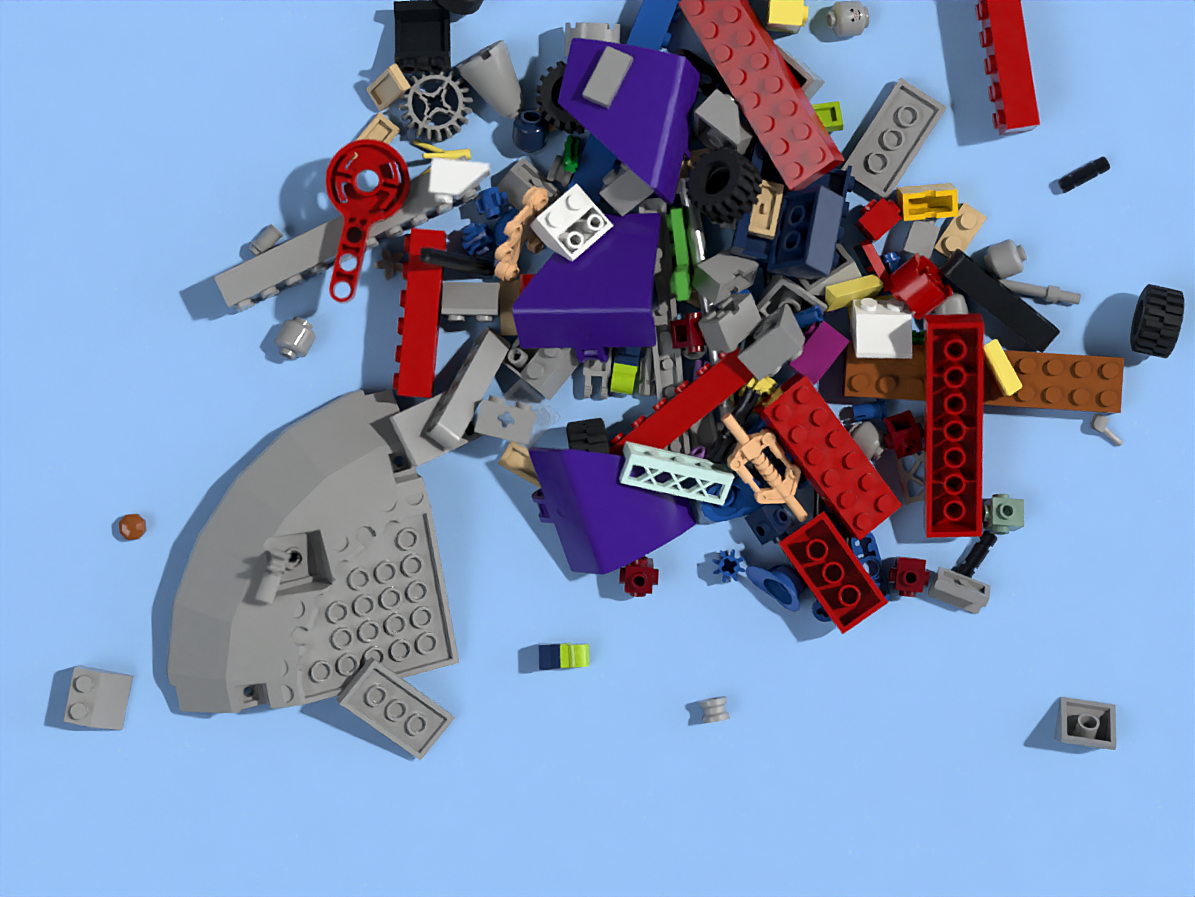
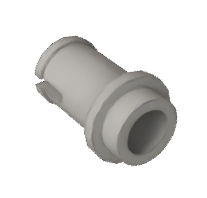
(265, 240)

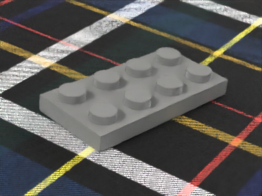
(894, 138)
(395, 708)

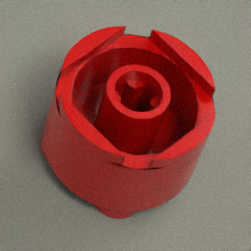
(919, 286)

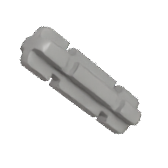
(647, 372)

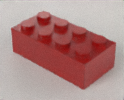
(832, 572)

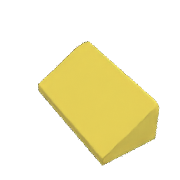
(844, 293)
(1001, 368)

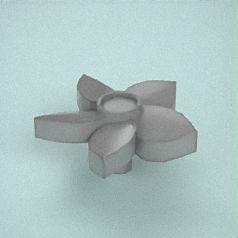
(390, 263)

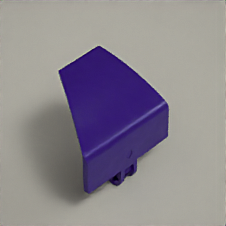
(648, 115)
(597, 297)
(598, 516)

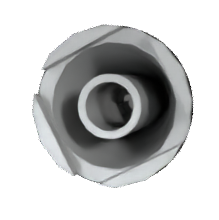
(494, 79)

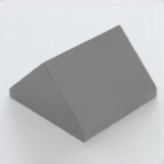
(782, 291)
(1086, 723)

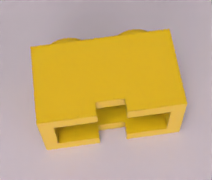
(927, 201)

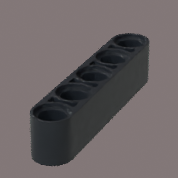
(999, 300)

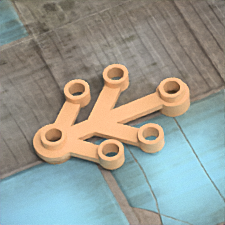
(518, 233)

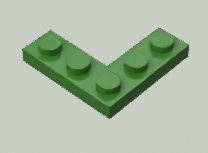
(681, 276)

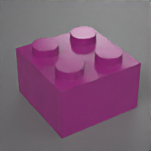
(819, 351)

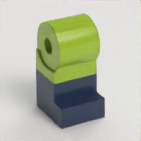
(624, 369)
(563, 655)

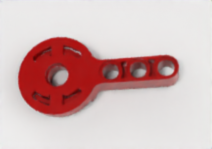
(363, 207)

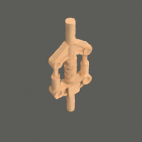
(750, 448)

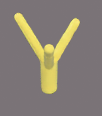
(440, 153)

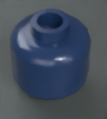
(530, 131)

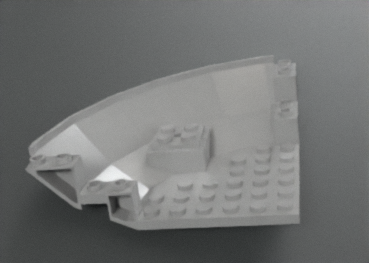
(360, 580)

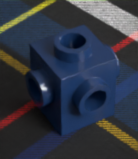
(769, 523)

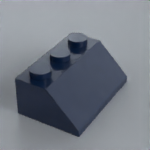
(806, 233)

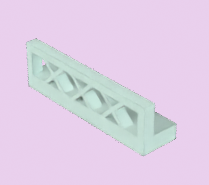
(676, 463)

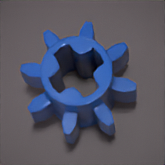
(492, 203)
(477, 239)
(736, 568)

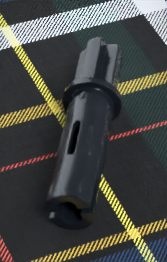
(740, 413)

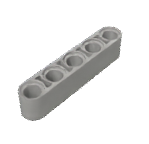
(468, 388)

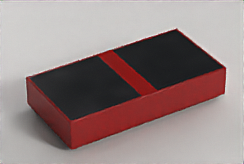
(873, 263)

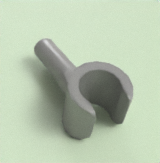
(1099, 424)

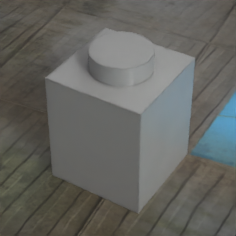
(921, 238)

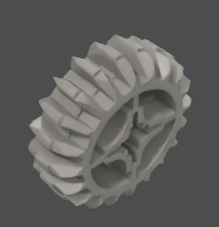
(414, 91)

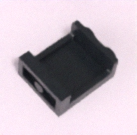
(422, 36)

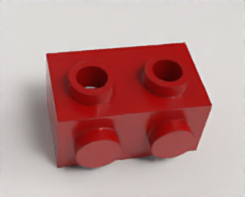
(877, 219)

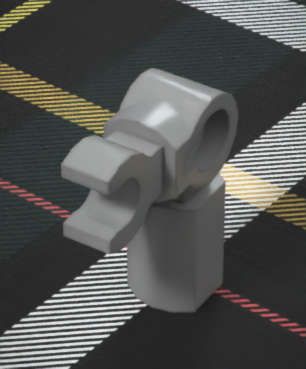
(271, 579)

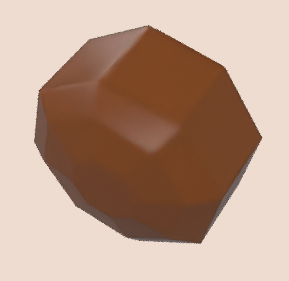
(132, 526)

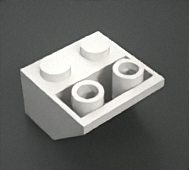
(571, 224)

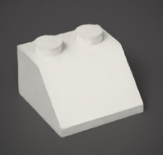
(455, 178)
(881, 328)

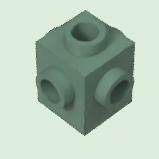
(1003, 514)

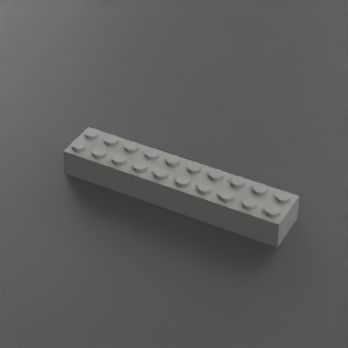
(318, 248)

